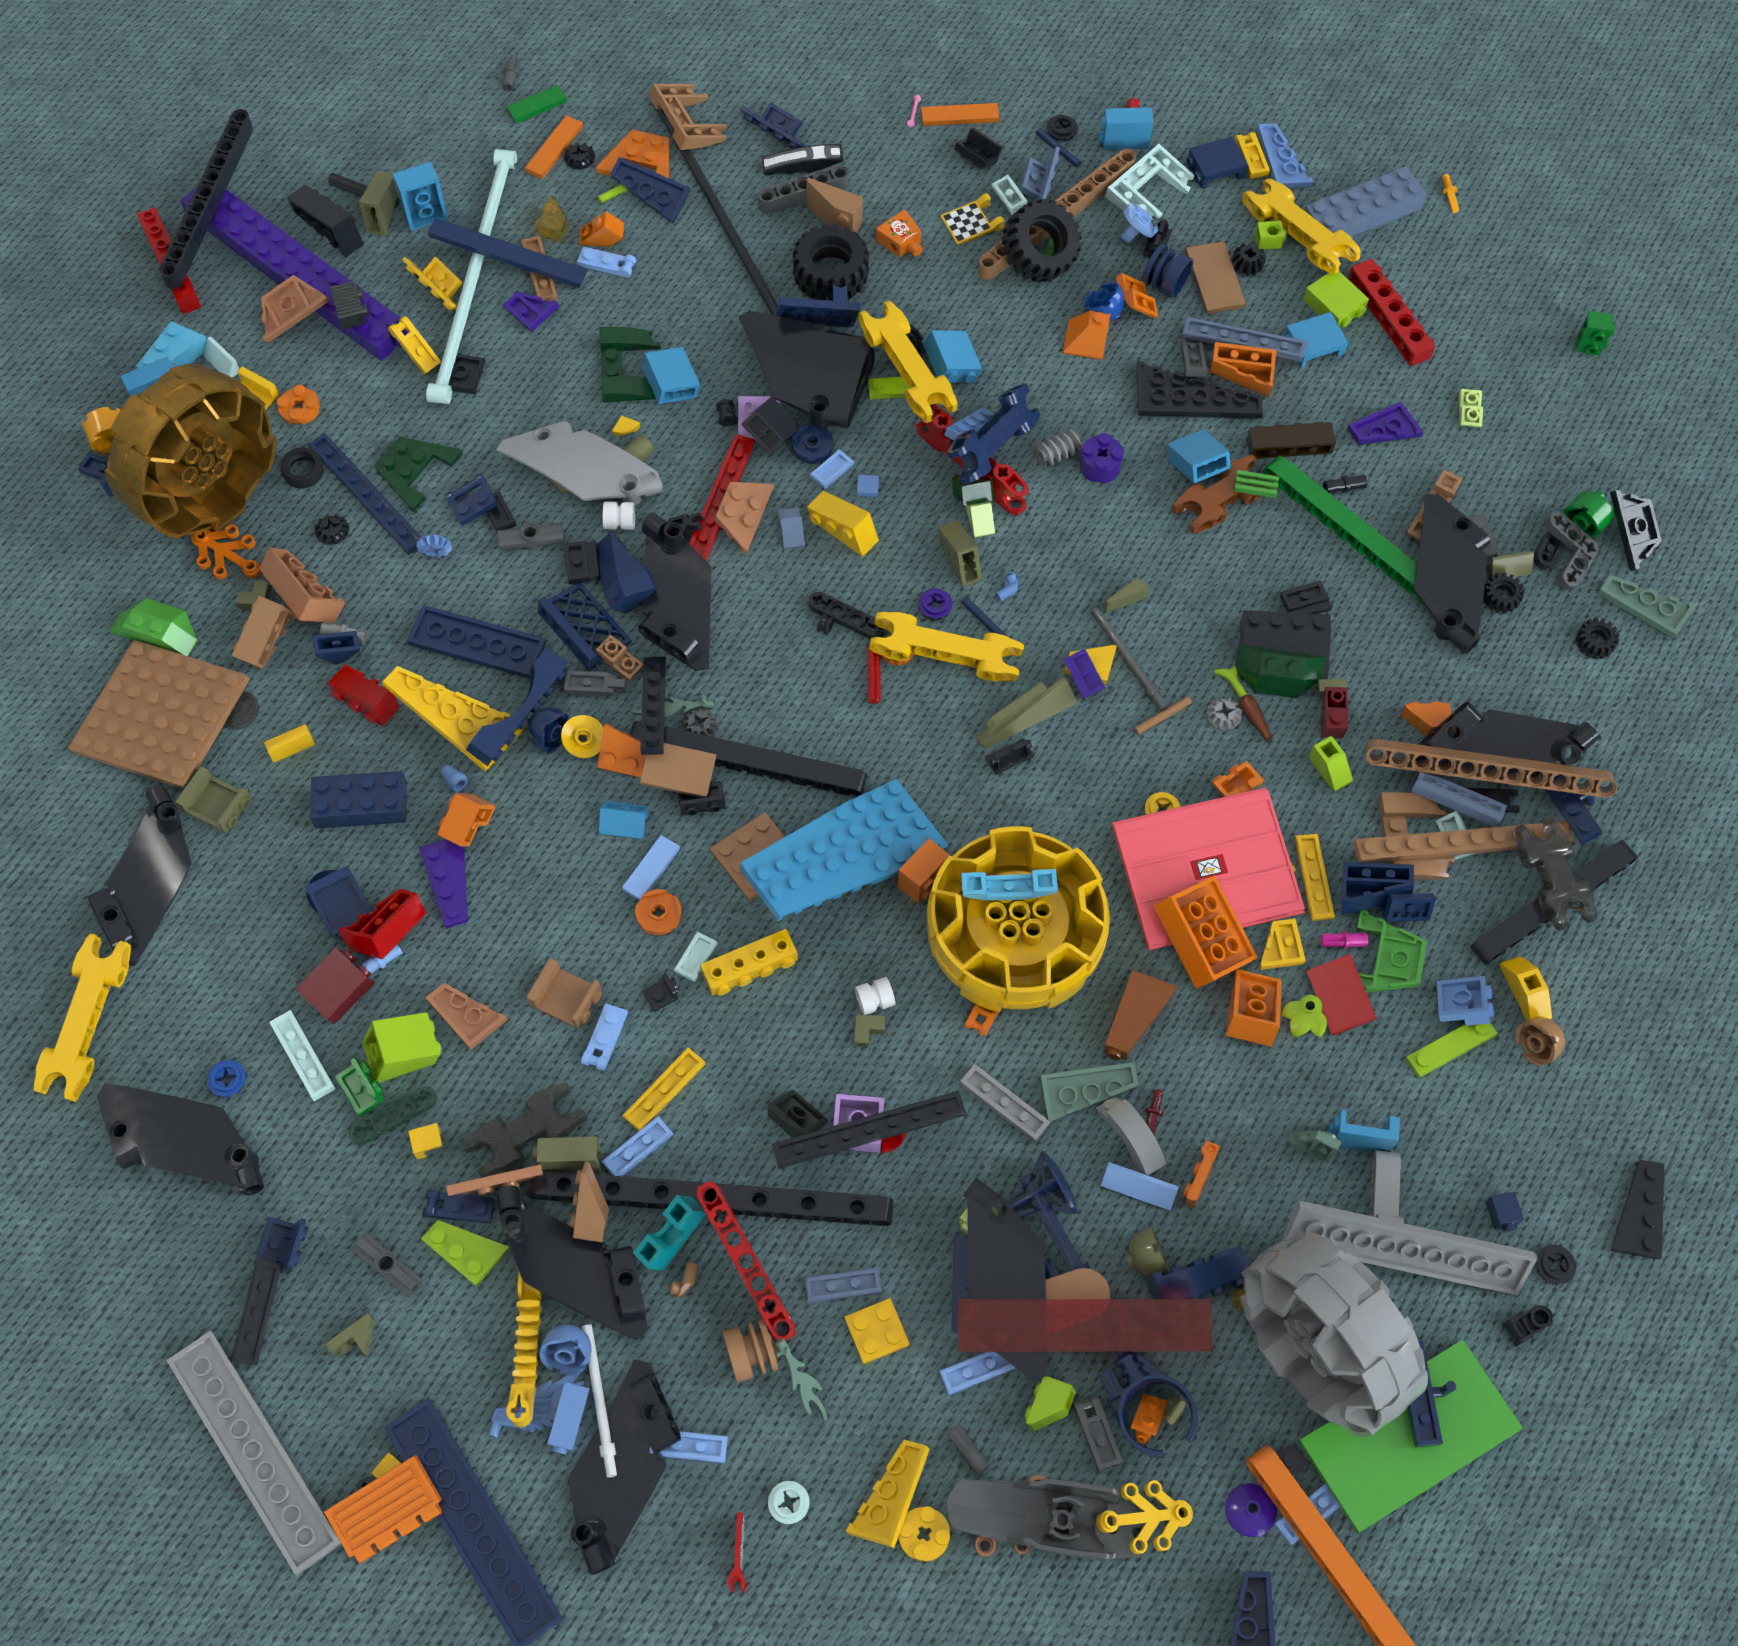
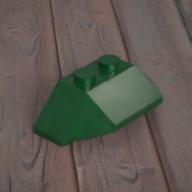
(1278, 670)

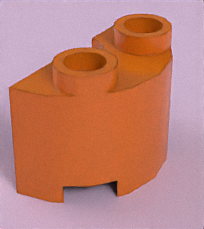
(1240, 780)

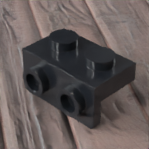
(979, 149)
(713, 802)

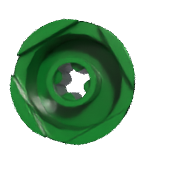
(1590, 512)

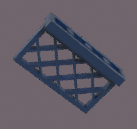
(567, 631)

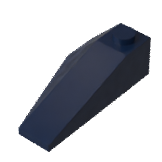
(622, 576)

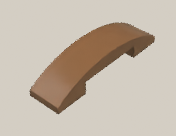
(1446, 487)

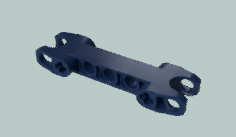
(979, 446)

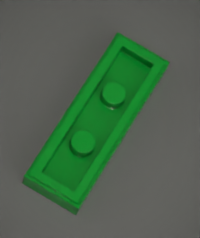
(536, 104)

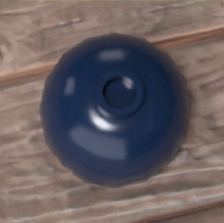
(546, 729)

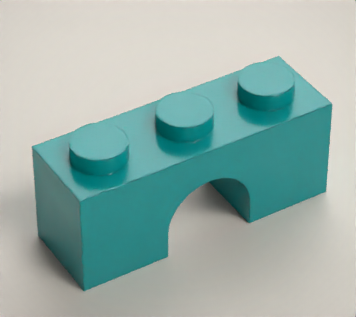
(659, 1248)

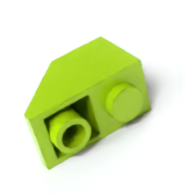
(1331, 763)
(1051, 1403)

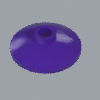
(1239, 1515)

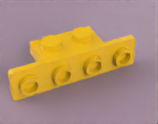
(439, 278)

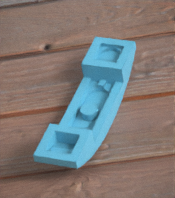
(1009, 887)

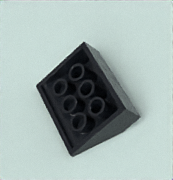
(1288, 632)

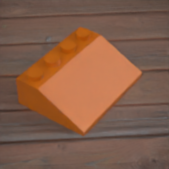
(1205, 932)

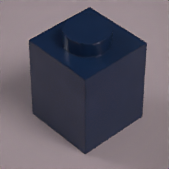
(1504, 1211)

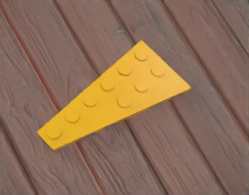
(448, 712)

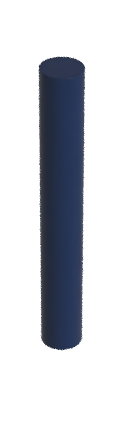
(1063, 151)
(982, 617)

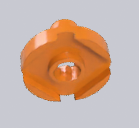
(296, 395)
(666, 902)

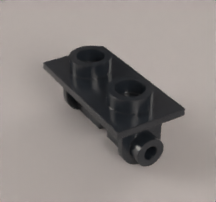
(1159, 238)
(1010, 756)

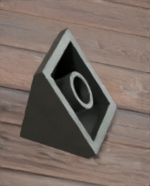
(795, 1115)

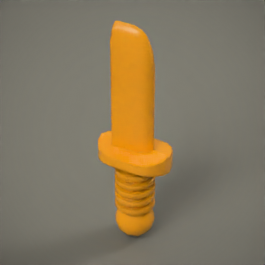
(1450, 191)

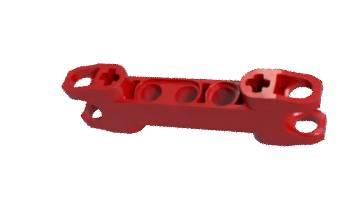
(1003, 476)
(724, 1229)

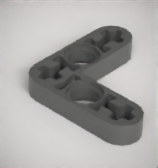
(1579, 549)

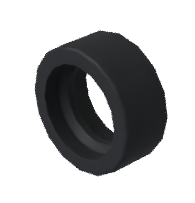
(308, 479)

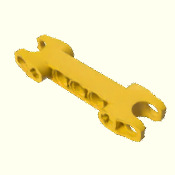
(1321, 244)
(923, 387)
(912, 639)
(78, 1029)

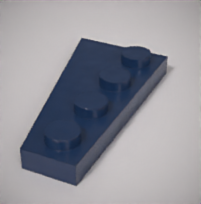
(652, 188)

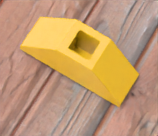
(1527, 987)

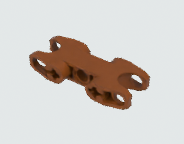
(1211, 502)

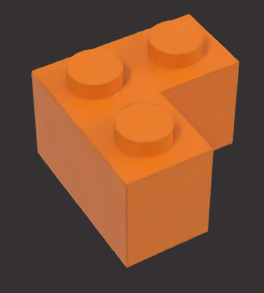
(464, 817)
(920, 871)

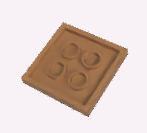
(742, 845)

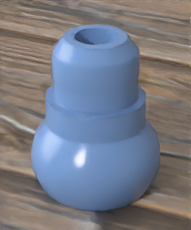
(455, 780)

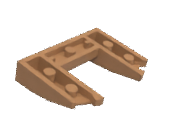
(687, 135)
(1394, 810)

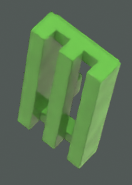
(1256, 480)

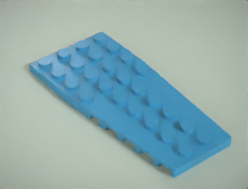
(841, 851)

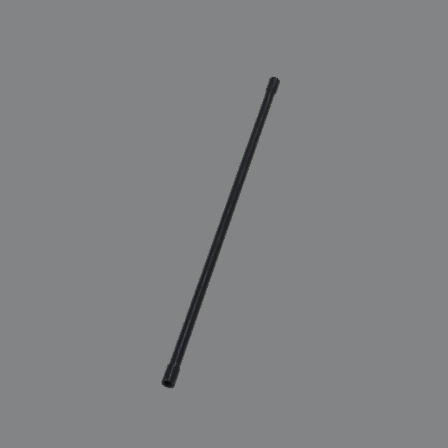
(724, 221)

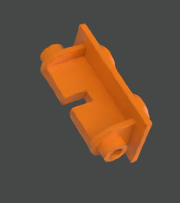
(1148, 1417)

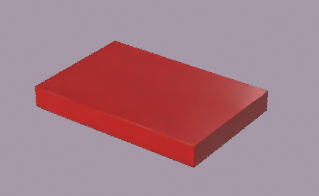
(1341, 994)

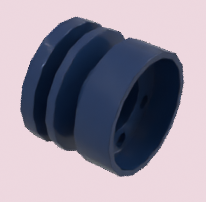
(1167, 270)

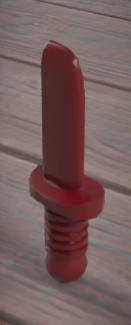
(1154, 1110)

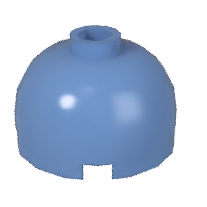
(566, 1349)

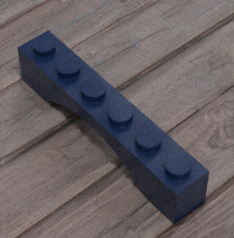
(491, 738)

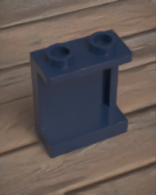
(1216, 161)
(338, 900)

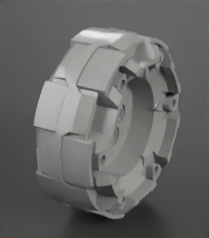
(1333, 1333)

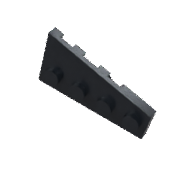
(1642, 1216)

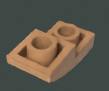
(618, 658)

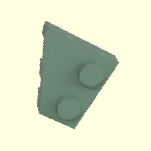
(1317, 1143)

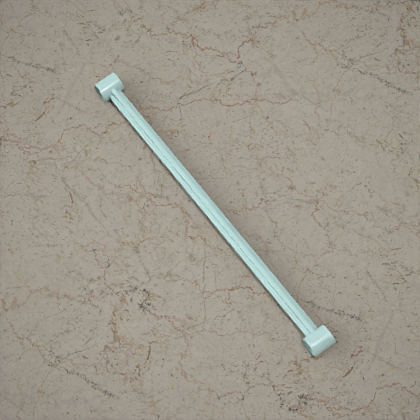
(441, 391)

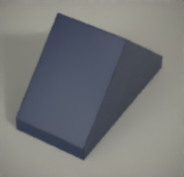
(336, 646)

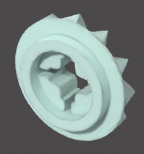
(800, 1507)

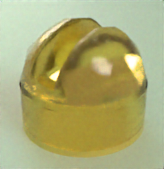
(1236, 1297)

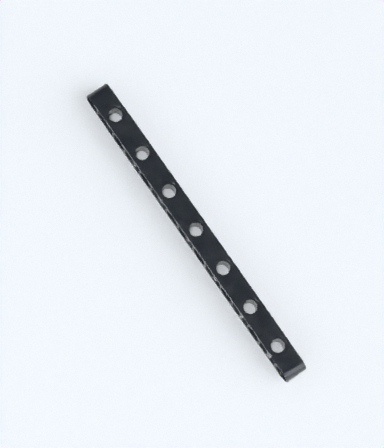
(779, 1201)

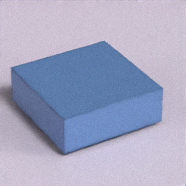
(867, 486)

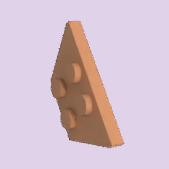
(289, 305)
(742, 510)
(488, 1184)

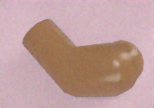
(686, 1283)

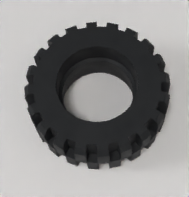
(1060, 228)
(830, 242)

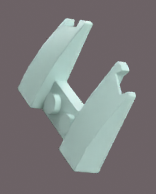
(1157, 162)

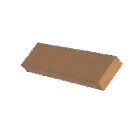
(543, 285)

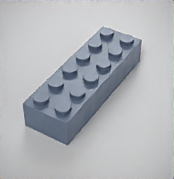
(1370, 203)

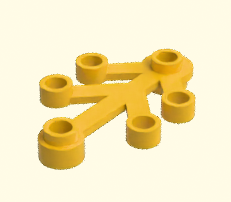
(1149, 1516)

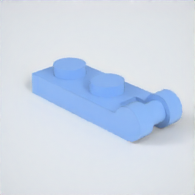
(606, 262)
(604, 1036)

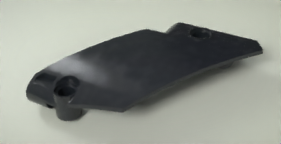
(681, 603)
(1511, 736)
(144, 877)
(177, 1137)
(615, 1503)

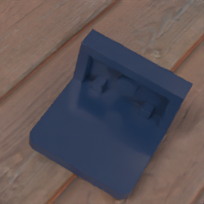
(281, 1242)

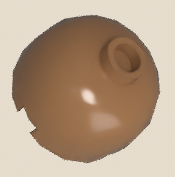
(1543, 1038)

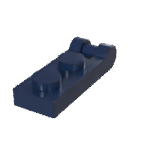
(459, 1207)

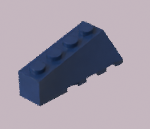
(1201, 1276)

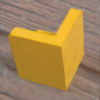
(425, 1139)

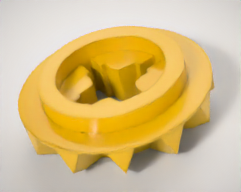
(1160, 799)

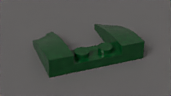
(615, 385)

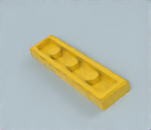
(1314, 877)
(664, 1089)

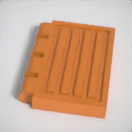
(382, 1507)

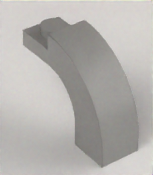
(1135, 1134)

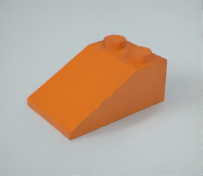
(1254, 1008)

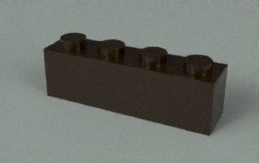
(1291, 440)

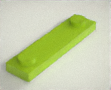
(887, 387)
(1449, 1047)

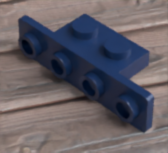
(778, 121)

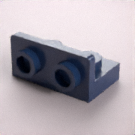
(1408, 907)

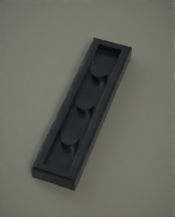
(256, 1312)

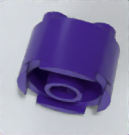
(1101, 458)

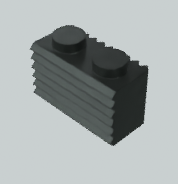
(348, 304)

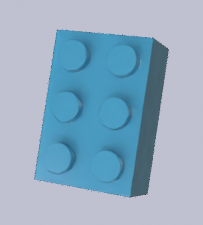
(420, 195)

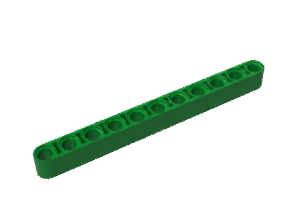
(1344, 523)

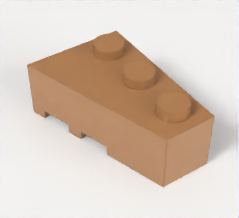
(261, 632)

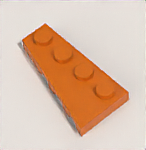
(620, 752)

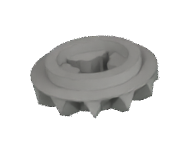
(1218, 719)

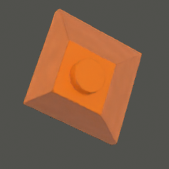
(1087, 335)

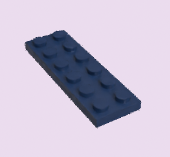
(476, 641)

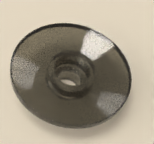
(244, 713)

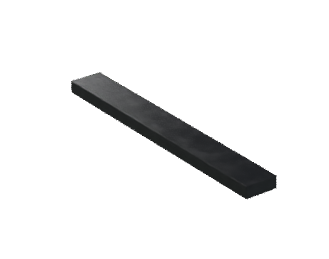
(868, 1129)

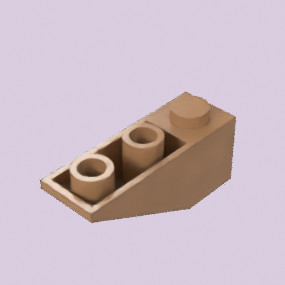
(592, 1210)

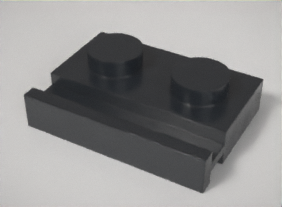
(581, 561)
(1306, 599)

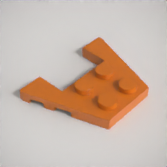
(641, 149)

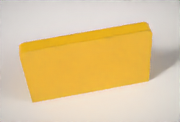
(258, 386)
(289, 743)

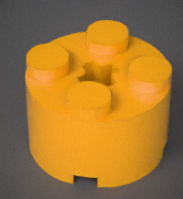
(98, 429)

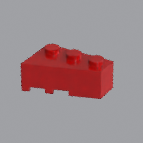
(363, 695)
(385, 926)

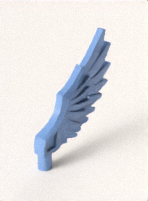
(544, 1410)

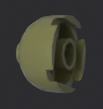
(1146, 1253)

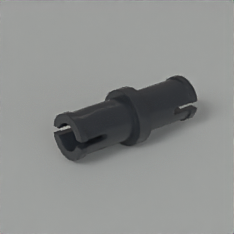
(1345, 484)

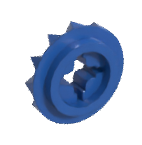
(218, 1072)

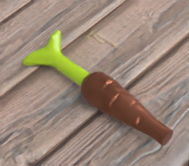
(1247, 702)

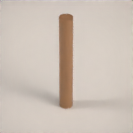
(1162, 715)

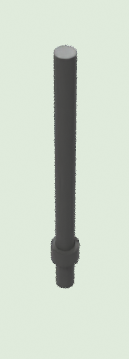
(1151, 689)

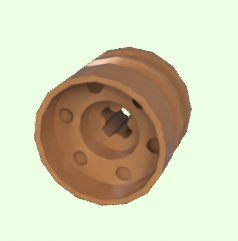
(750, 1350)

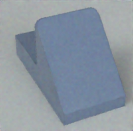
(791, 528)

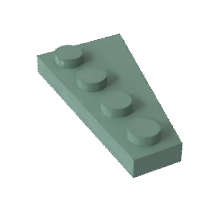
(1655, 609)
(1082, 1088)

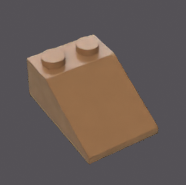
(834, 205)

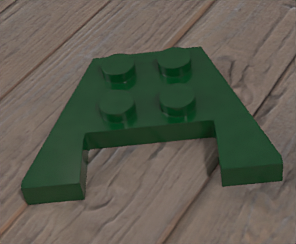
(405, 463)

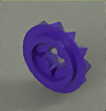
(941, 598)

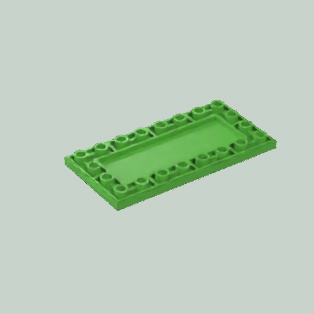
(1386, 1469)

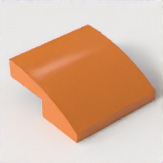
(1136, 295)

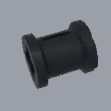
(726, 412)

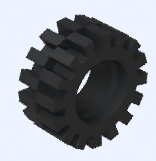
(1507, 583)
(1592, 647)

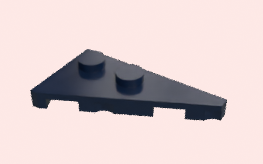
(960, 1277)

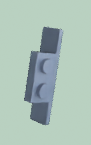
(1038, 176)

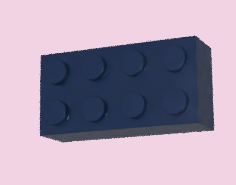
(358, 799)

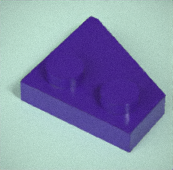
(530, 309)

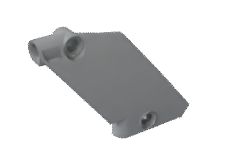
(583, 463)

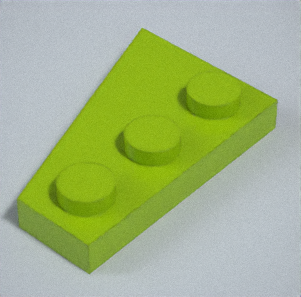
(464, 1250)

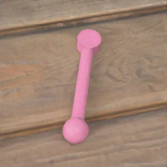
(911, 123)

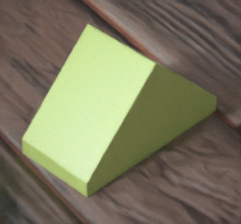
(981, 519)

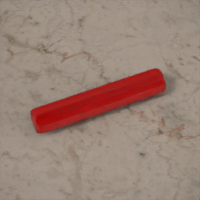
(874, 677)

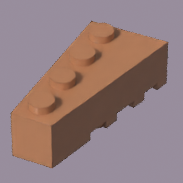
(300, 588)

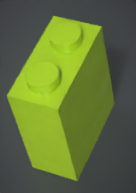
(1336, 295)

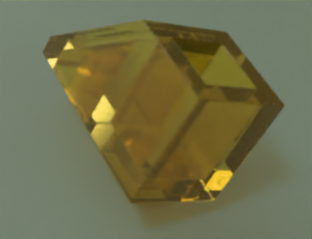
(553, 221)

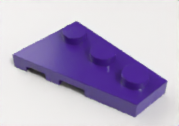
(1385, 425)

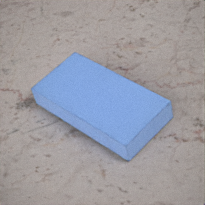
(832, 469)

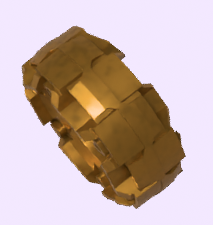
(190, 451)

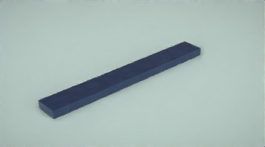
(507, 252)
(366, 493)

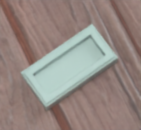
(696, 954)

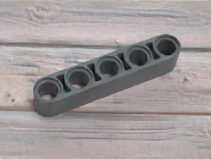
(795, 190)

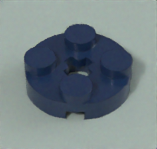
(809, 453)

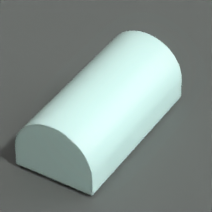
(1009, 194)

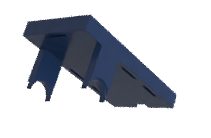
(825, 312)

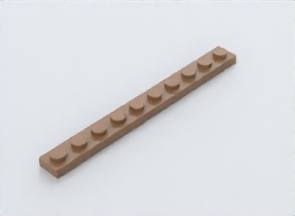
(1444, 843)

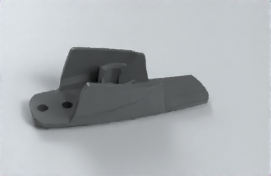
(1044, 1516)

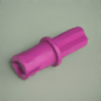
(1344, 940)

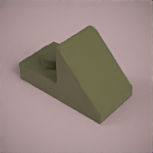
(358, 1332)

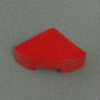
(891, 1143)

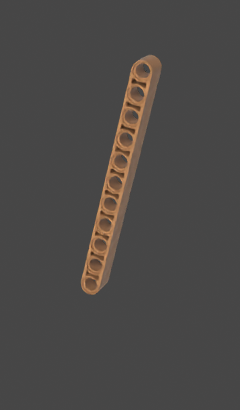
(1074, 200)
(1498, 774)

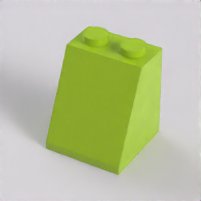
(400, 1045)

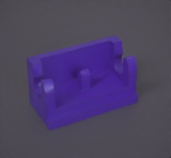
(1084, 673)

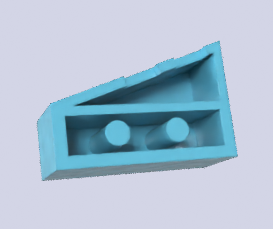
(177, 343)

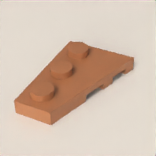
(464, 1015)

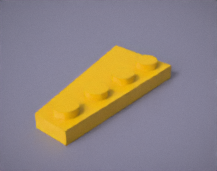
(887, 1507)

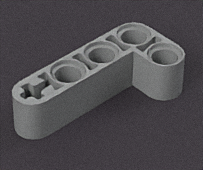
(1386, 1187)

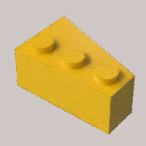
(844, 521)

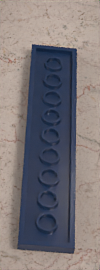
(476, 1526)

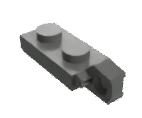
(593, 683)

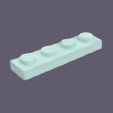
(302, 1055)

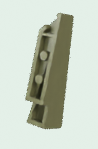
(1027, 711)

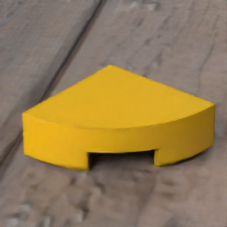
(625, 426)

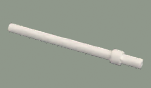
(607, 1448)

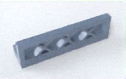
(1459, 798)

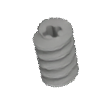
(1057, 446)

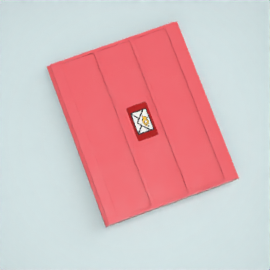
(1220, 837)

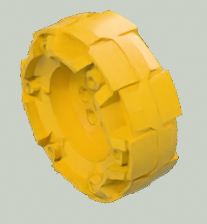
(1020, 968)

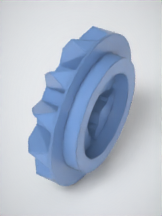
(439, 545)

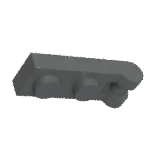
(1098, 1433)

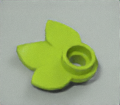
(1303, 1019)

